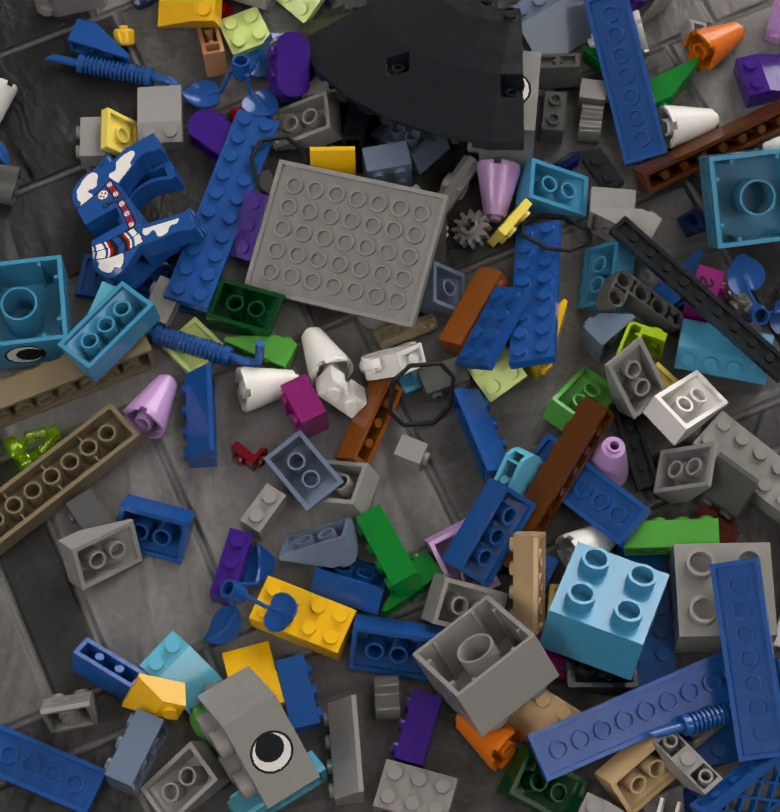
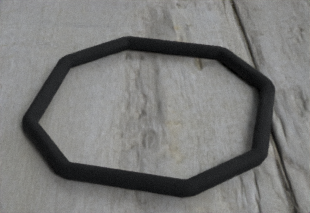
(268, 139)
(557, 249)
(400, 374)

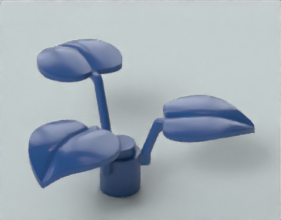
(206, 93)
(748, 275)
(281, 612)

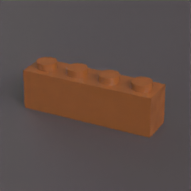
(470, 307)
(369, 423)

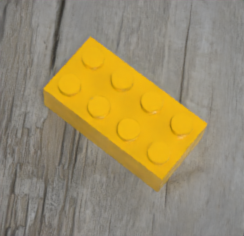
(319, 622)

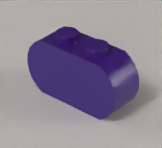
(289, 65)
(208, 132)

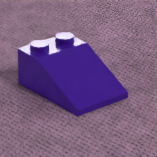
(758, 78)

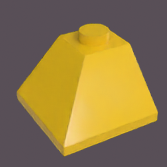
(156, 696)

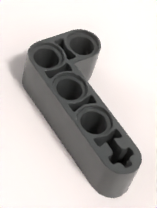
(630, 292)

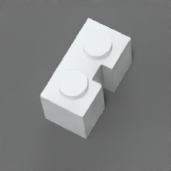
(345, 396)

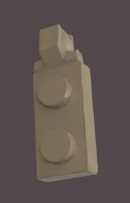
(394, 334)

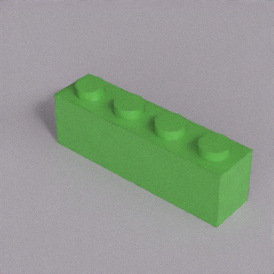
(659, 535)

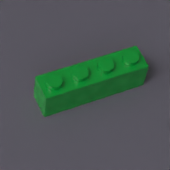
(389, 551)

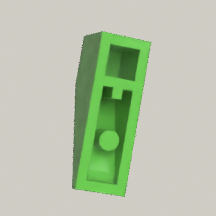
(278, 351)

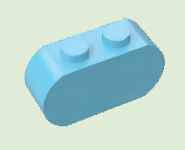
(518, 469)

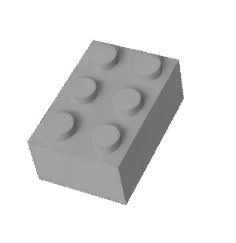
(413, 789)

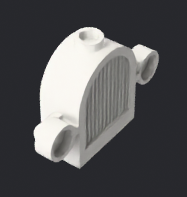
(391, 361)

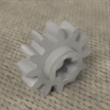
(471, 229)
(739, 303)

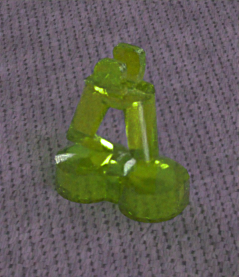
(17, 448)

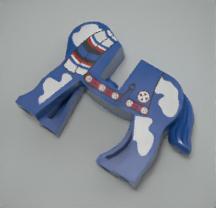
(111, 204)

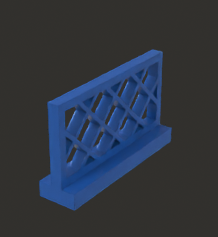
(736, 785)

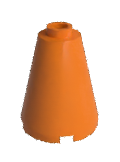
(713, 43)
(496, 746)

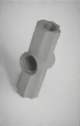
(457, 182)

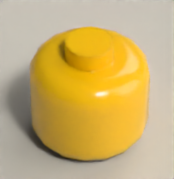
(124, 36)

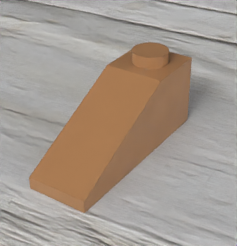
(212, 51)

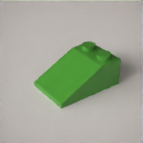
(582, 384)

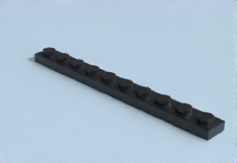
(698, 296)

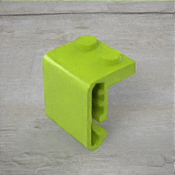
(652, 336)

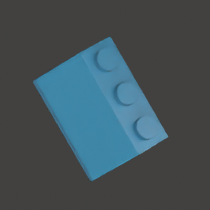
(598, 265)

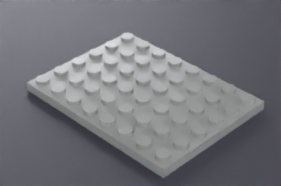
(347, 243)

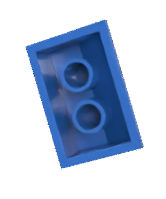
(160, 527)
(353, 586)

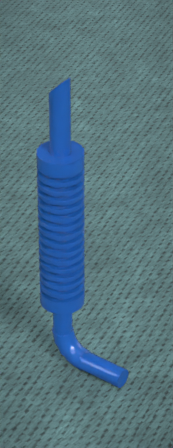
(113, 69)
(203, 348)
(701, 719)

